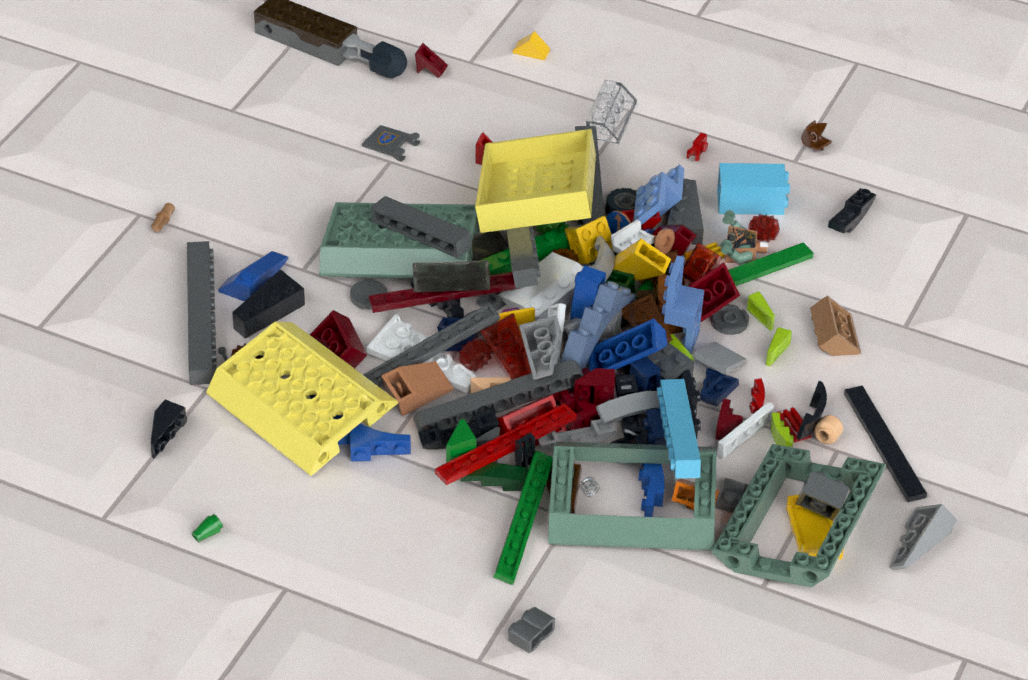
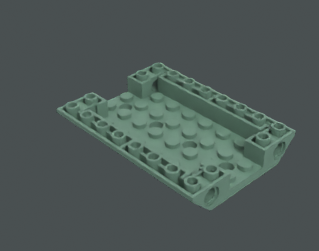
(363, 249)

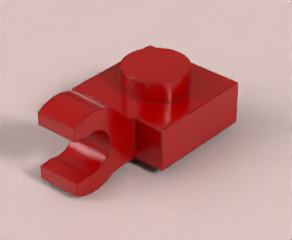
(699, 146)

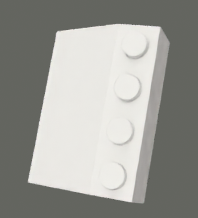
(553, 286)

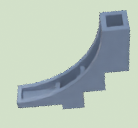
(594, 321)

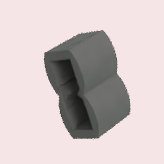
(531, 629)

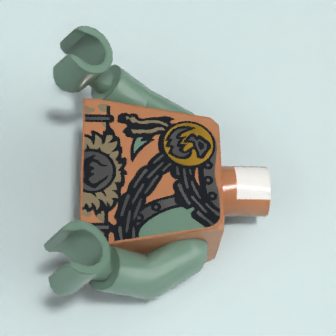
(740, 242)

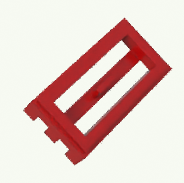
(795, 421)

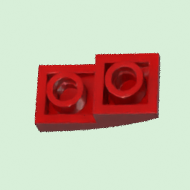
(758, 395)

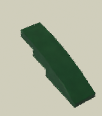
(499, 474)

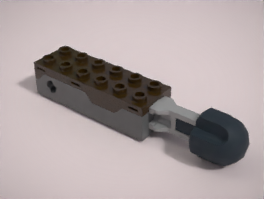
(325, 37)

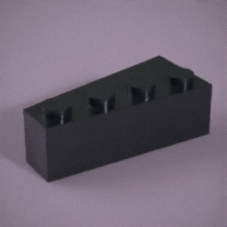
(268, 304)

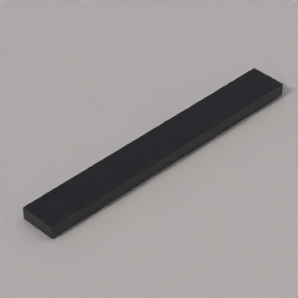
(885, 444)

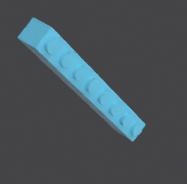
(678, 429)

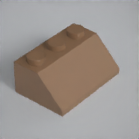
(834, 328)

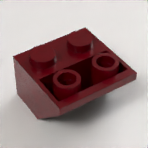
(595, 386)

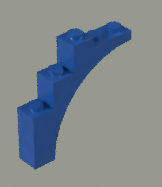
(368, 441)

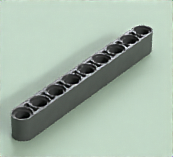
(498, 397)

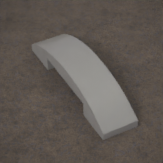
(605, 258)
(627, 405)
(594, 434)

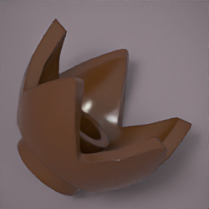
(813, 137)

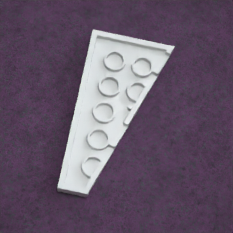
(400, 336)

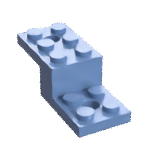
(659, 194)
(682, 304)

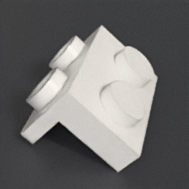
(629, 235)

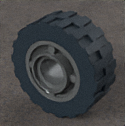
(620, 200)

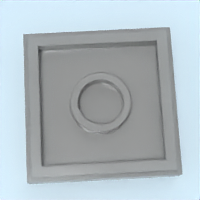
(719, 358)

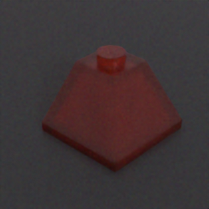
(700, 262)

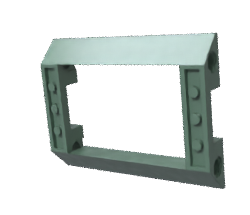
(785, 462)
(629, 530)

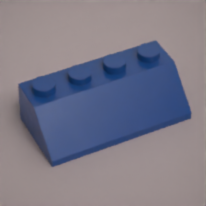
(628, 346)

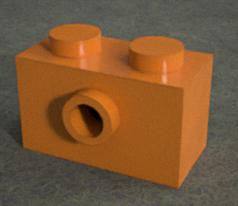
(685, 493)

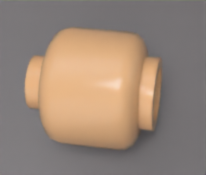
(828, 429)

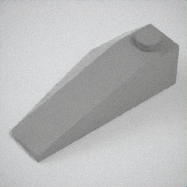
(541, 345)

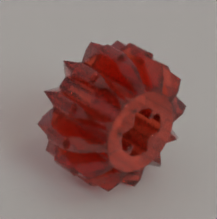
(765, 226)
(475, 355)

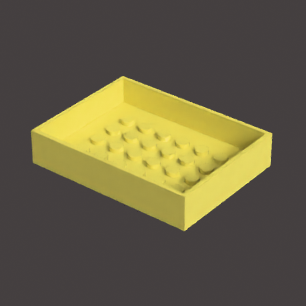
(536, 181)

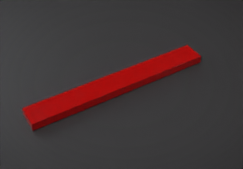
(504, 444)

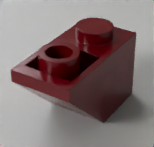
(683, 237)

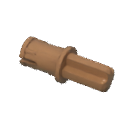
(163, 217)

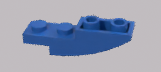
(653, 486)

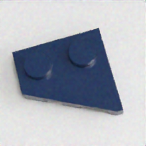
(717, 387)

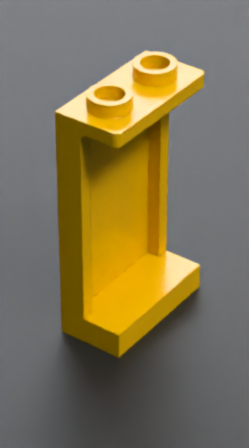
(807, 527)

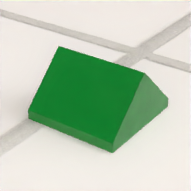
(460, 441)

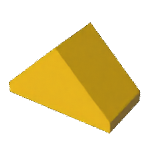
(532, 47)

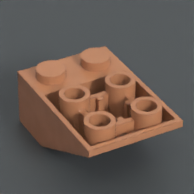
(416, 385)

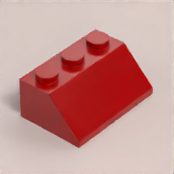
(527, 413)

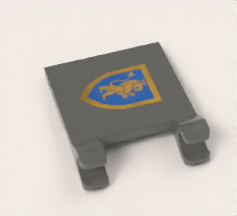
(389, 141)

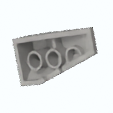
(924, 530)

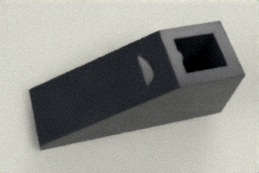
(166, 423)

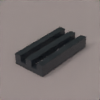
(526, 449)

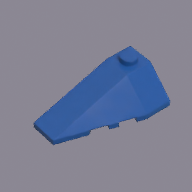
(252, 277)

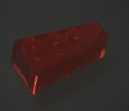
(508, 347)

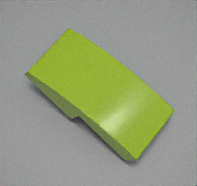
(779, 432)

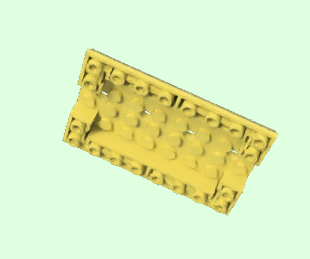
(280, 407)

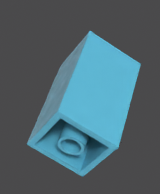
(752, 188)

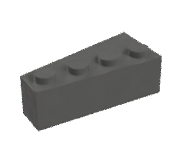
(688, 211)

